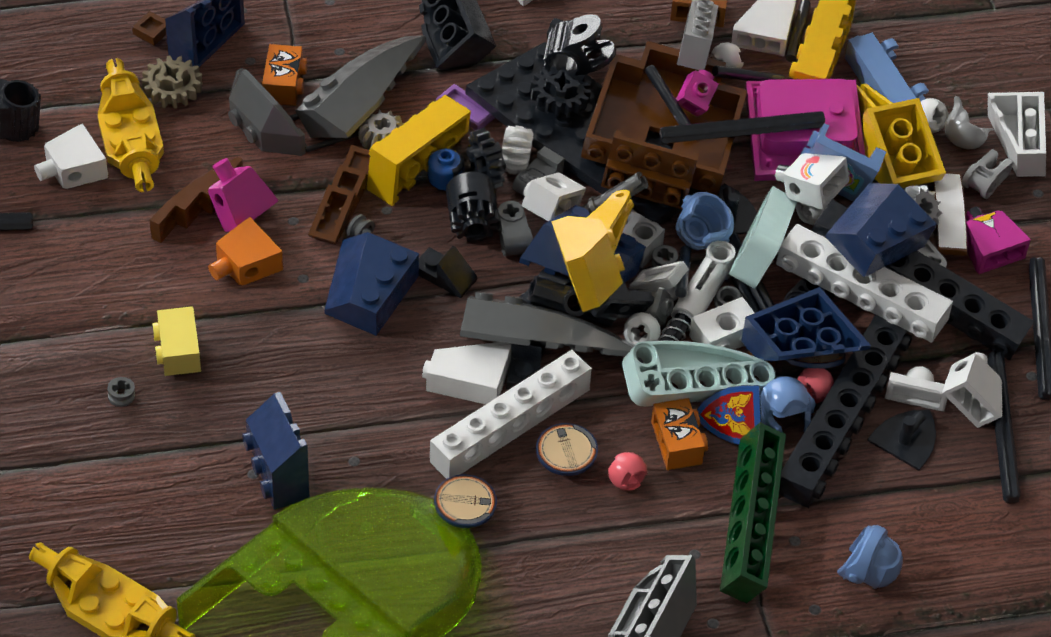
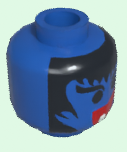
(444, 166)

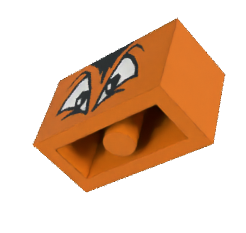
(284, 72)
(679, 433)

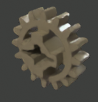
(172, 82)

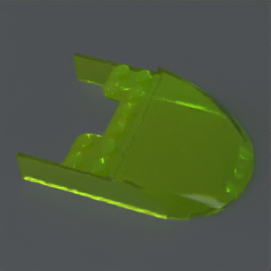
(365, 556)

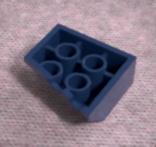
(203, 29)
(880, 228)
(546, 251)
(370, 281)
(801, 329)
(278, 453)

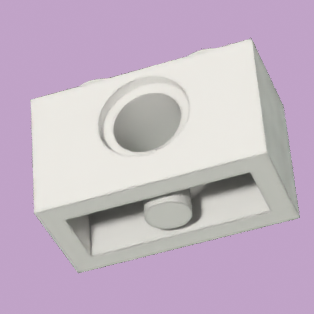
(552, 195)
(721, 325)

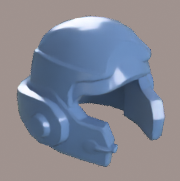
(704, 220)
(785, 398)
(873, 559)

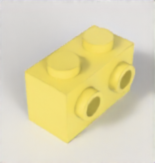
(178, 341)

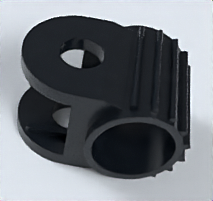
(573, 50)
(18, 110)

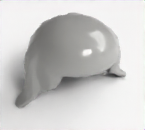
(961, 131)

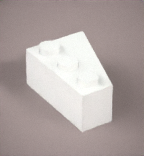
(1021, 129)

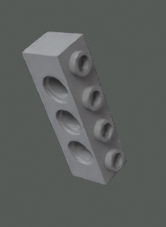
(698, 34)

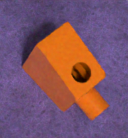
(246, 254)

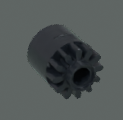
(472, 206)

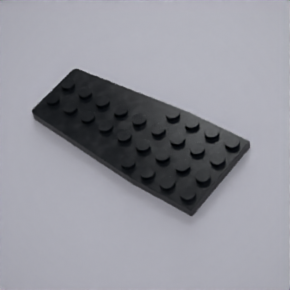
(507, 97)

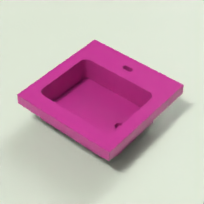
(789, 96)

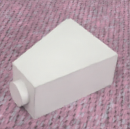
(765, 26)
(469, 371)

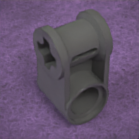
(513, 229)

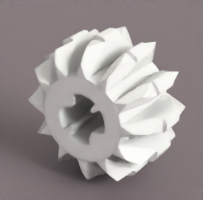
(517, 148)

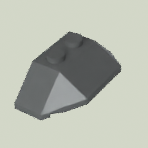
(263, 117)
(660, 601)

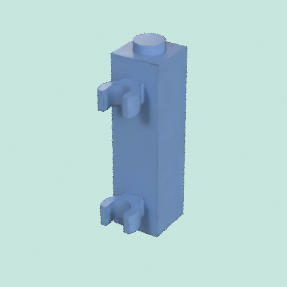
(874, 66)

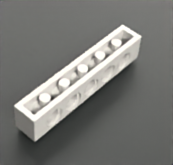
(882, 292)
(510, 415)

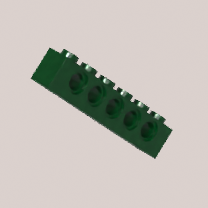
(753, 513)

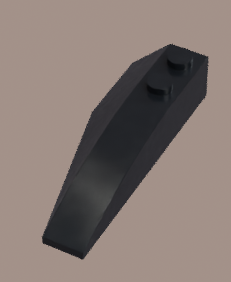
(455, 32)

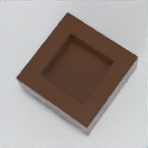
(150, 28)

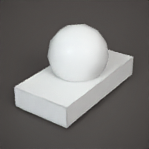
(661, 276)
(916, 389)

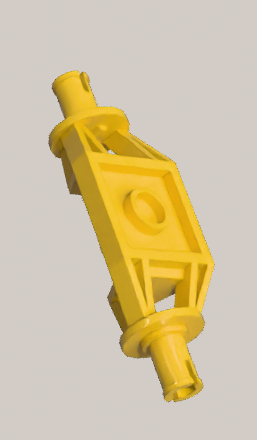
(129, 126)
(104, 597)

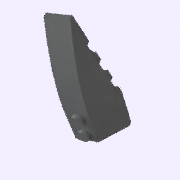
(356, 89)
(524, 323)

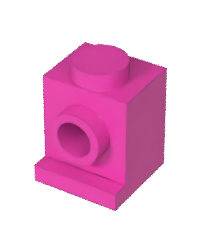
(691, 98)

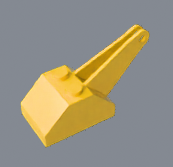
(904, 135)
(590, 248)

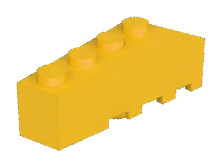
(823, 40)
(407, 149)

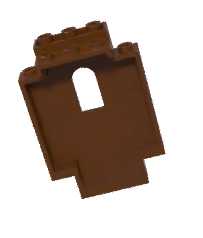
(633, 106)

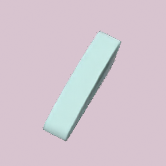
(763, 238)
(685, 365)

